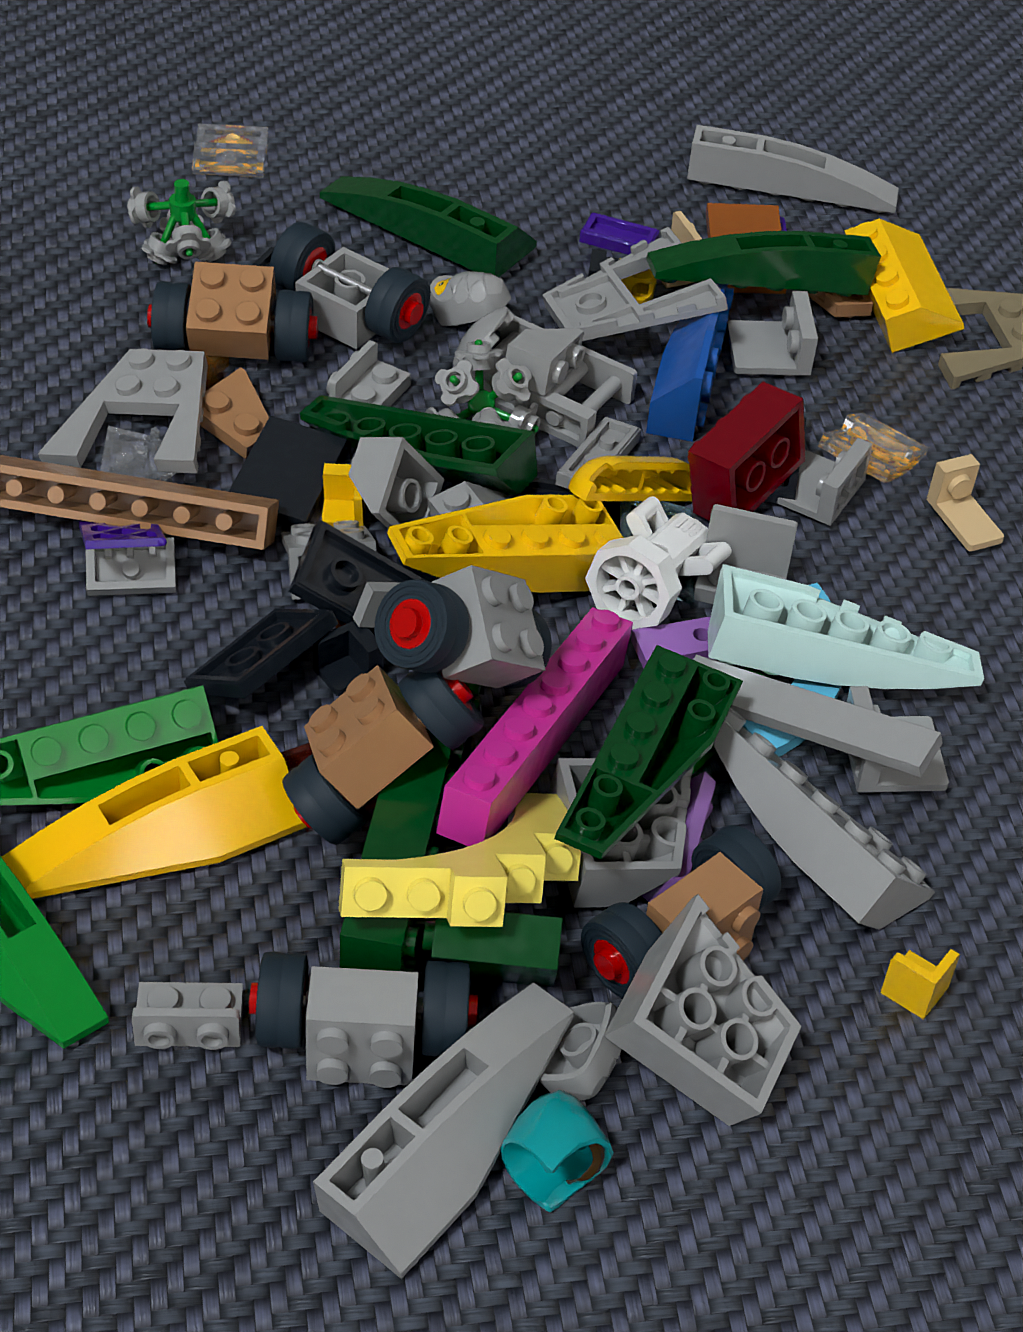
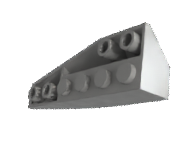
(784, 169)
(817, 834)

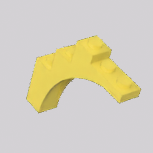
(470, 882)

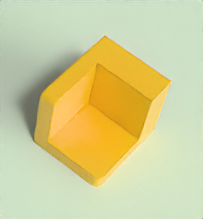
(341, 496)
(917, 982)

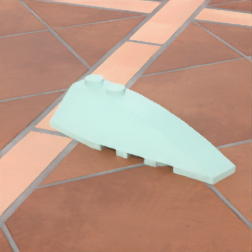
(797, 635)

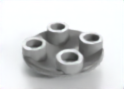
(486, 327)

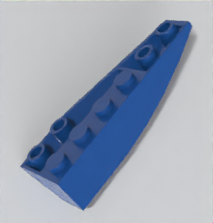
(688, 374)

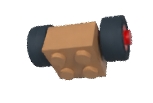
(232, 314)
(371, 740)
(728, 872)

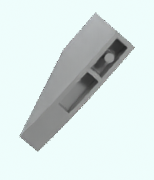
(441, 1133)

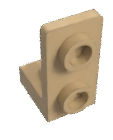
(952, 500)

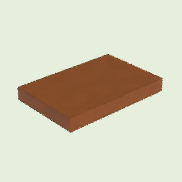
(742, 218)

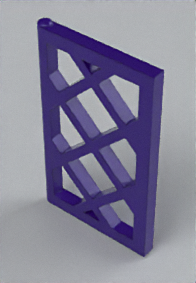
(129, 536)

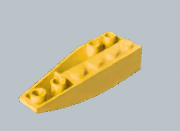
(527, 536)
(165, 820)

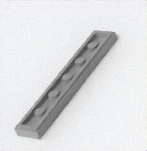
(832, 721)

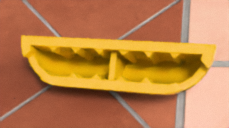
(632, 479)

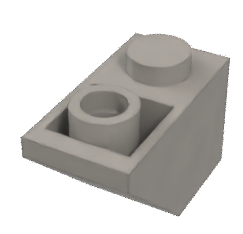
(547, 354)

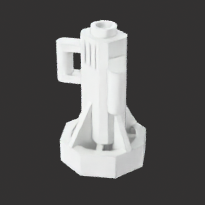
(650, 564)

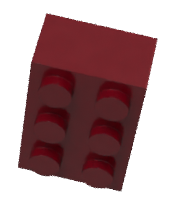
(748, 451)

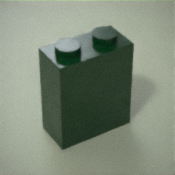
(516, 953)

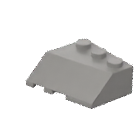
(642, 858)
(705, 1019)

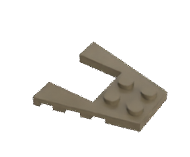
(1005, 317)

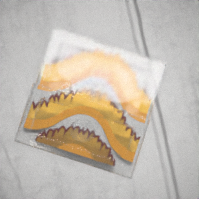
(230, 150)
(891, 450)

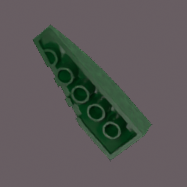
(455, 447)

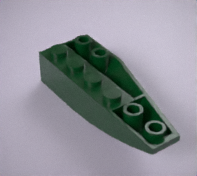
(434, 222)
(773, 261)
(652, 745)

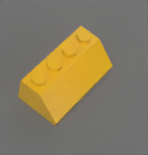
(907, 288)

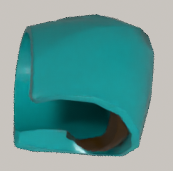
(555, 1149)

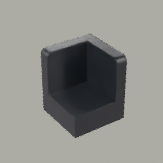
(345, 655)

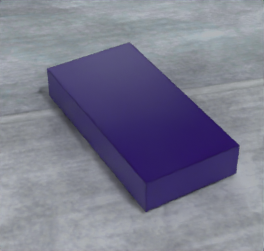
(615, 233)

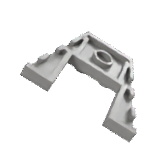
(606, 307)
(141, 385)

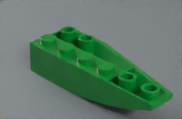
(102, 749)
(38, 972)

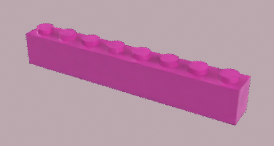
(533, 729)

